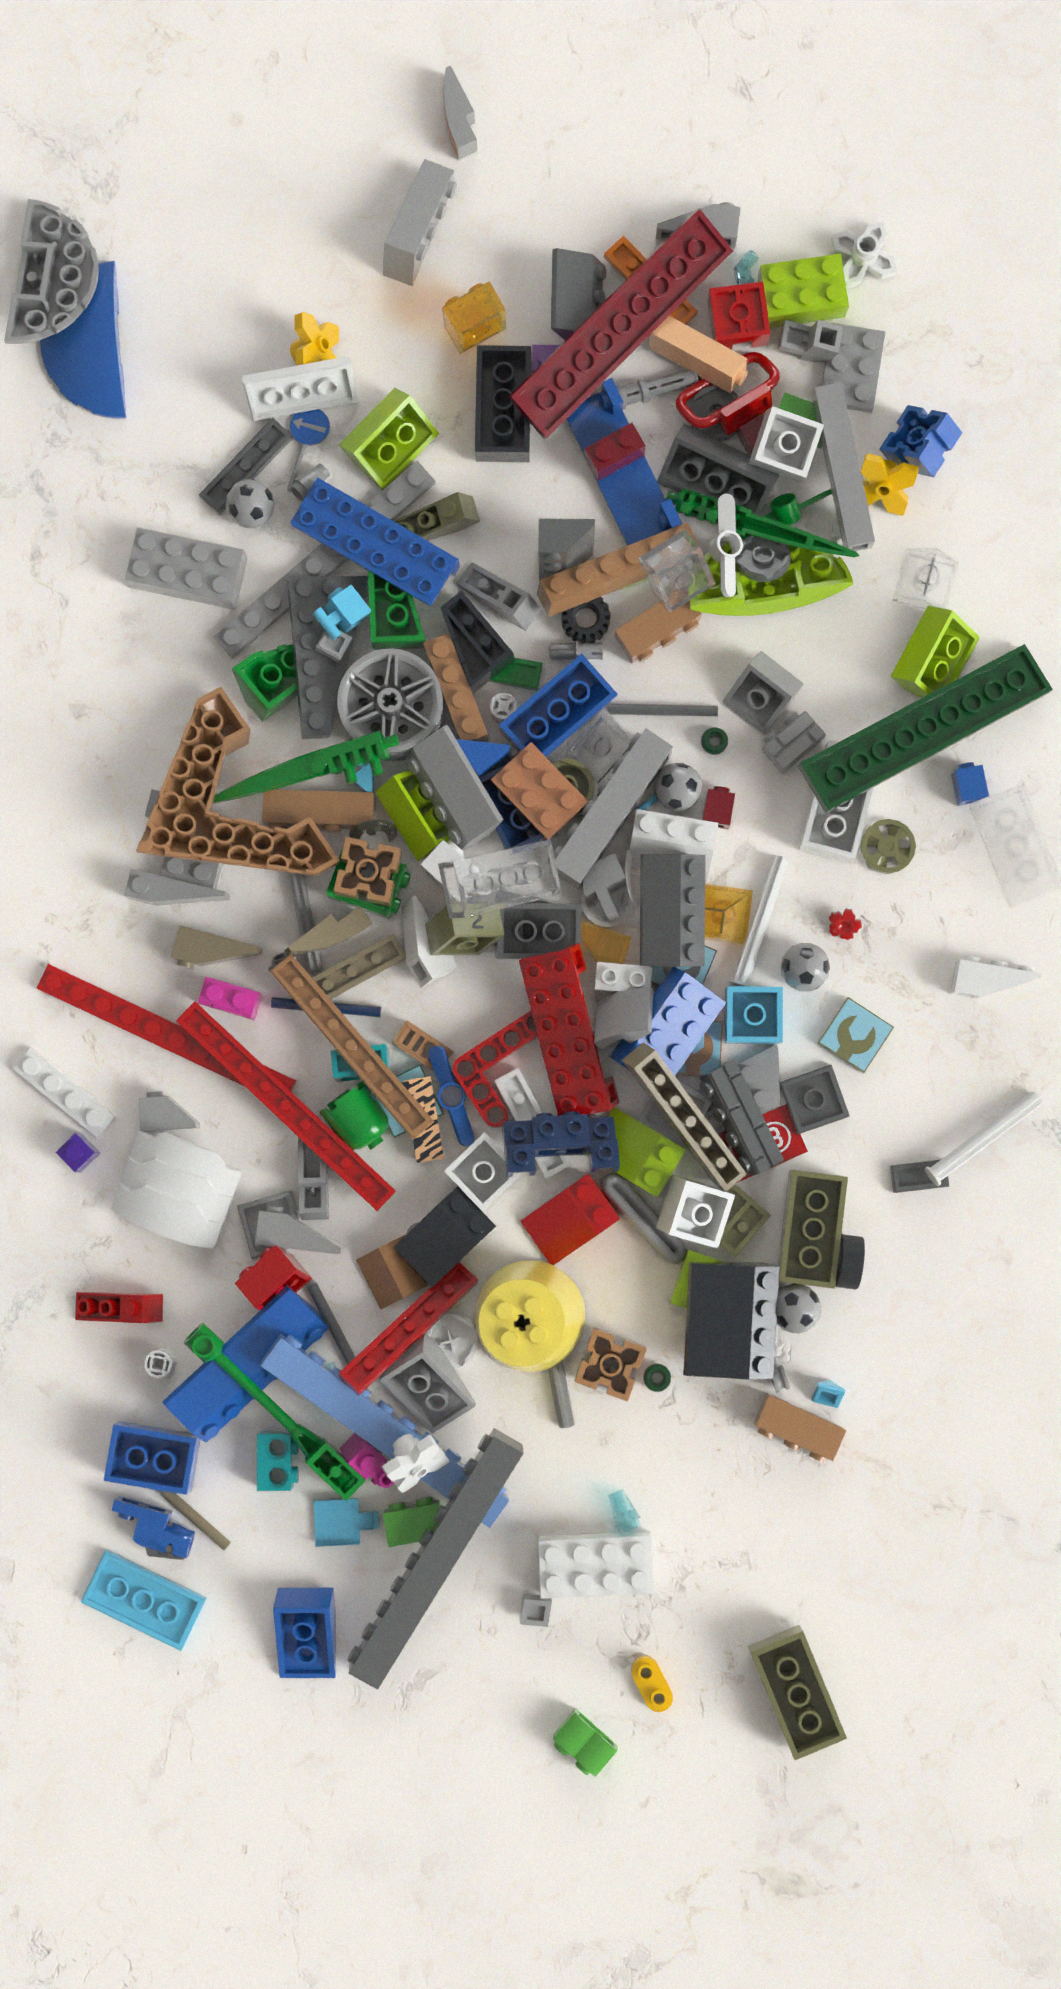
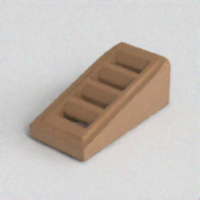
(402, 1034)

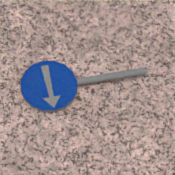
(309, 430)

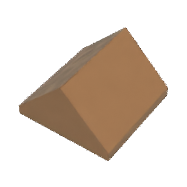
(389, 1274)

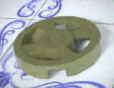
(887, 846)

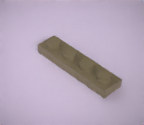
(360, 967)

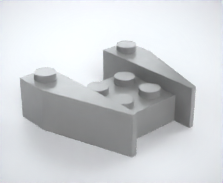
(179, 879)

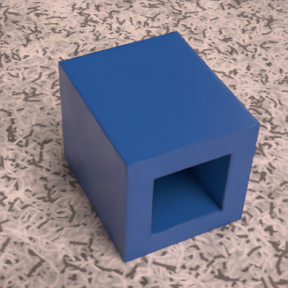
(969, 783)

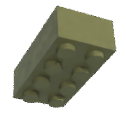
(812, 1228)
(797, 1692)

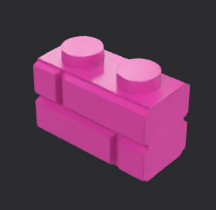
(230, 998)

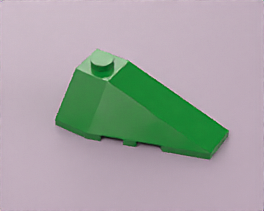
(267, 680)

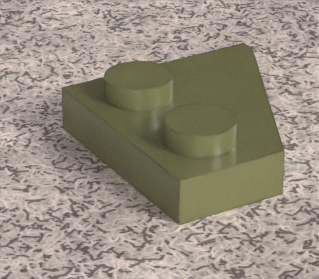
(742, 1222)

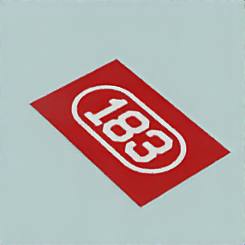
(783, 1132)

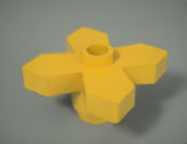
(313, 341)
(887, 482)

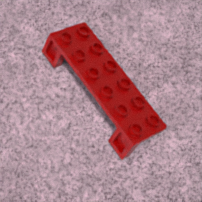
(566, 1032)

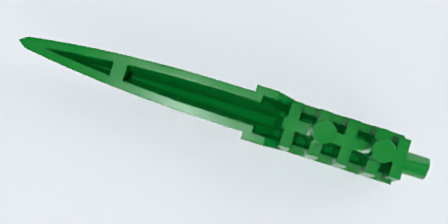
(706, 508)
(328, 760)

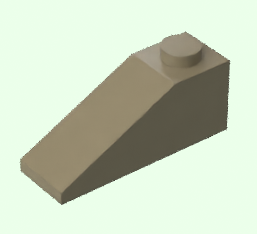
(203, 948)

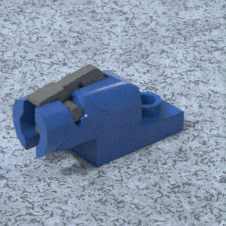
(154, 1529)

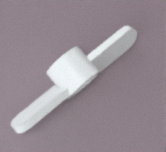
(726, 531)

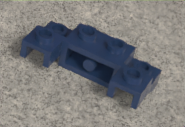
(560, 1136)

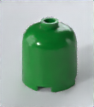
(357, 1117)

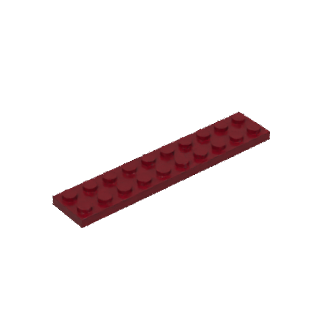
(621, 324)

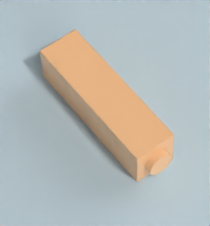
(699, 354)

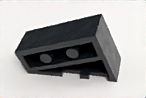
(476, 642)

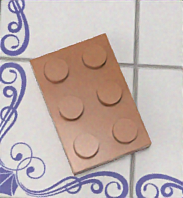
(539, 791)

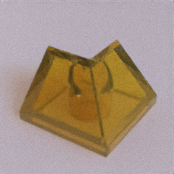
(727, 913)

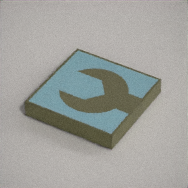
(855, 1035)

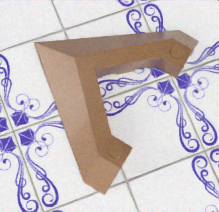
(183, 819)

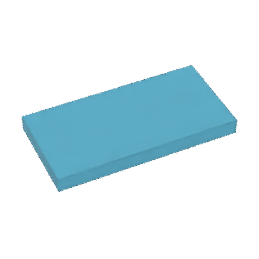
(143, 1600)

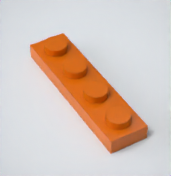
(627, 259)

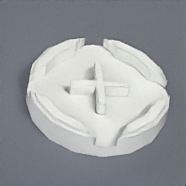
(456, 1338)

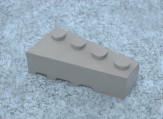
(417, 222)

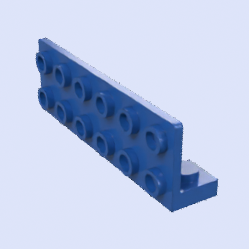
(632, 490)
(374, 542)

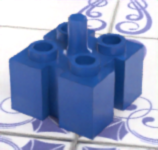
(921, 439)

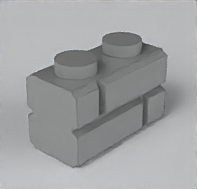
(793, 741)

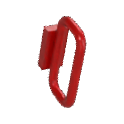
(738, 411)

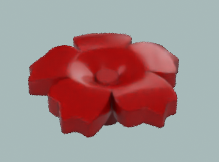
(844, 924)

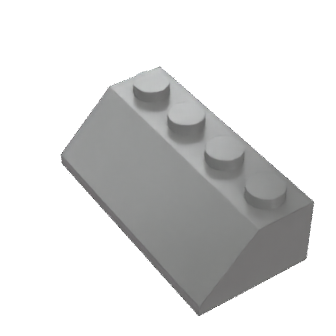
(453, 789)

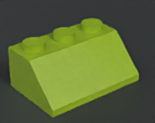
(389, 438)
(935, 652)
(412, 814)

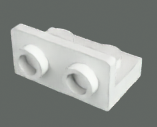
(620, 977)

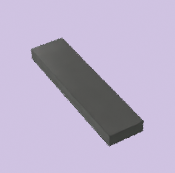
(247, 463)

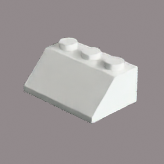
(671, 835)

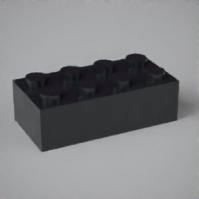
(500, 428)

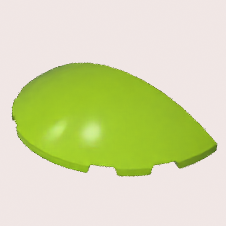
(808, 580)

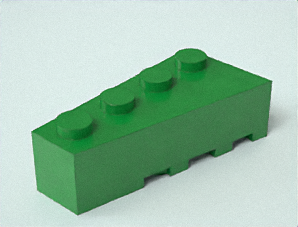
(393, 617)

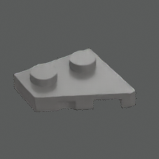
(762, 1078)

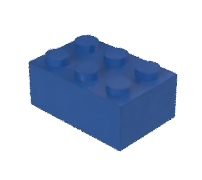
(152, 1458)

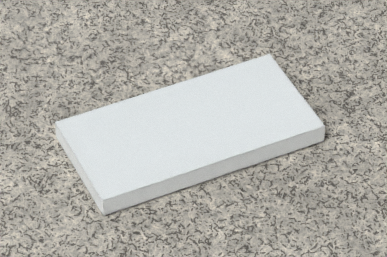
(300, 388)

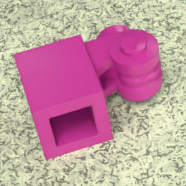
(366, 1460)

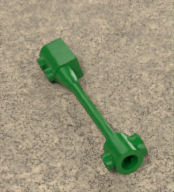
(318, 1452)

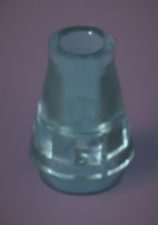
(623, 1512)

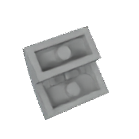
(624, 1016)

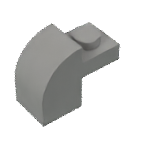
(812, 343)
(601, 880)

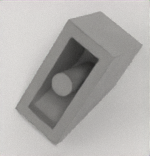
(163, 1114)

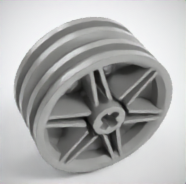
(393, 667)

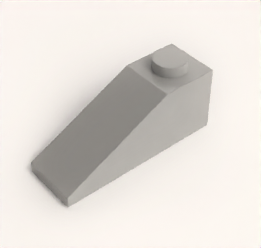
(723, 217)
(500, 596)
(289, 1232)

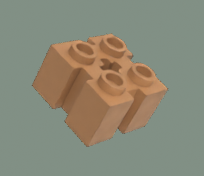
(358, 858)
(618, 1379)

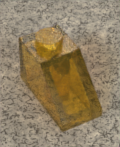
(605, 944)

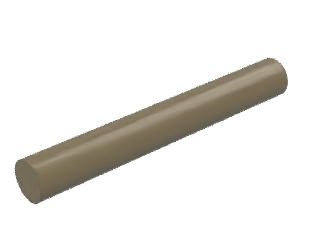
(200, 1522)

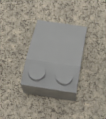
(428, 1385)

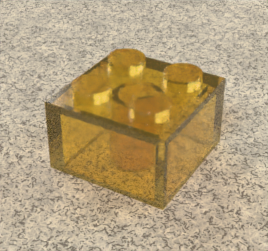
(474, 316)

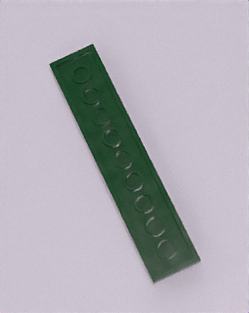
(924, 728)

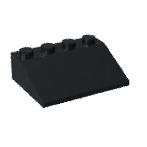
(731, 1320)

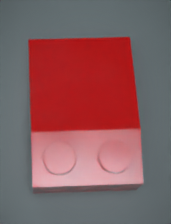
(570, 1219)

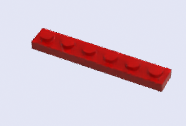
(407, 1328)

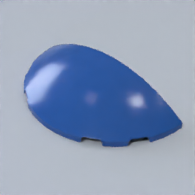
(86, 354)

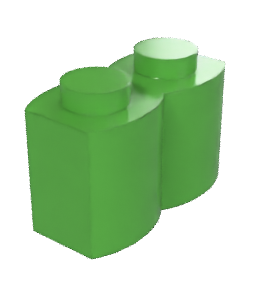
(584, 1743)

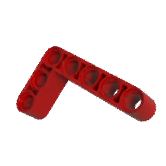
(480, 1066)

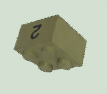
(463, 935)

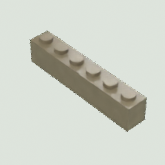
(684, 1116)

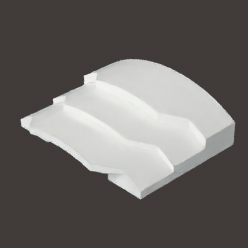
(176, 1189)

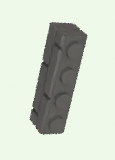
(741, 1118)

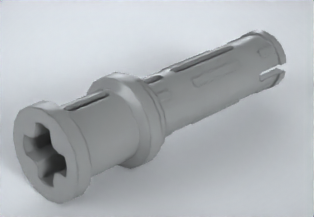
(642, 387)

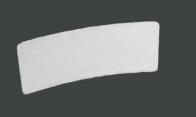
(628, 871)

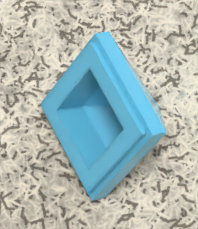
(828, 1394)

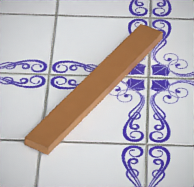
(352, 1046)

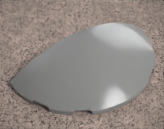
(54, 275)

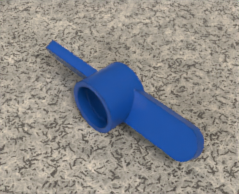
(456, 1113)

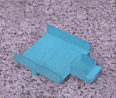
(340, 1522)

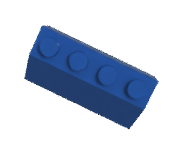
(558, 708)

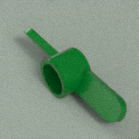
(787, 510)

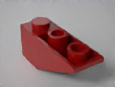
(119, 1307)

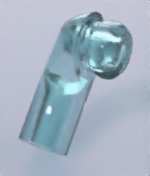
(742, 269)

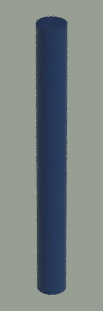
(348, 1009)

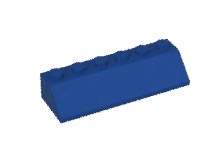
(211, 1395)

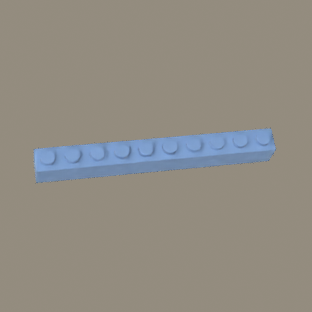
(360, 1413)

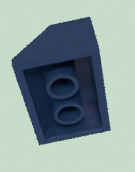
(515, 827)

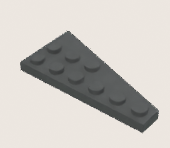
(316, 674)

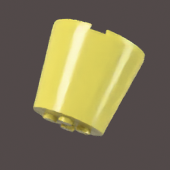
(545, 1298)

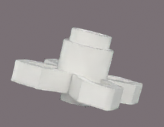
(864, 254)
(414, 1460)

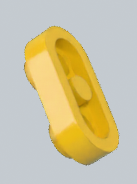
(652, 1684)

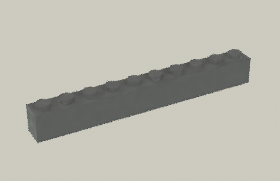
(435, 1558)

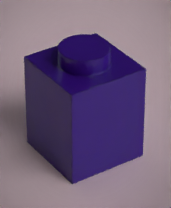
(78, 1152)

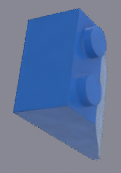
(305, 1632)

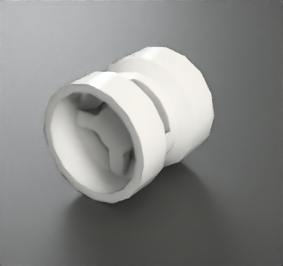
(164, 1359)

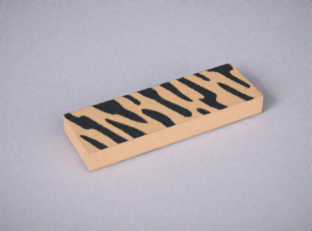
(429, 1143)

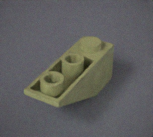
(442, 517)

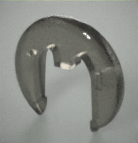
(371, 827)

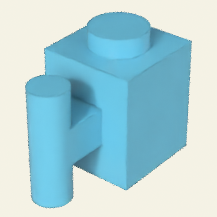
(344, 609)

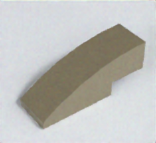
(330, 933)

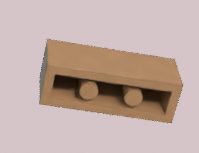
(654, 629)
(799, 1428)

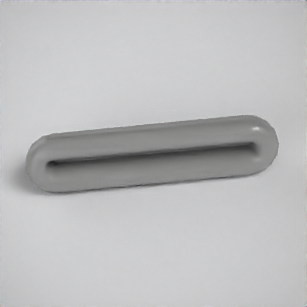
(642, 1218)

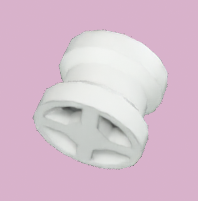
(501, 703)

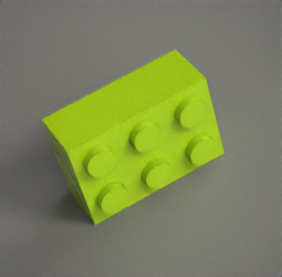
(805, 290)

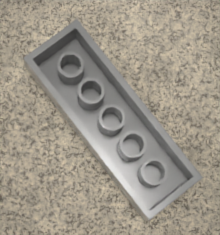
(613, 806)

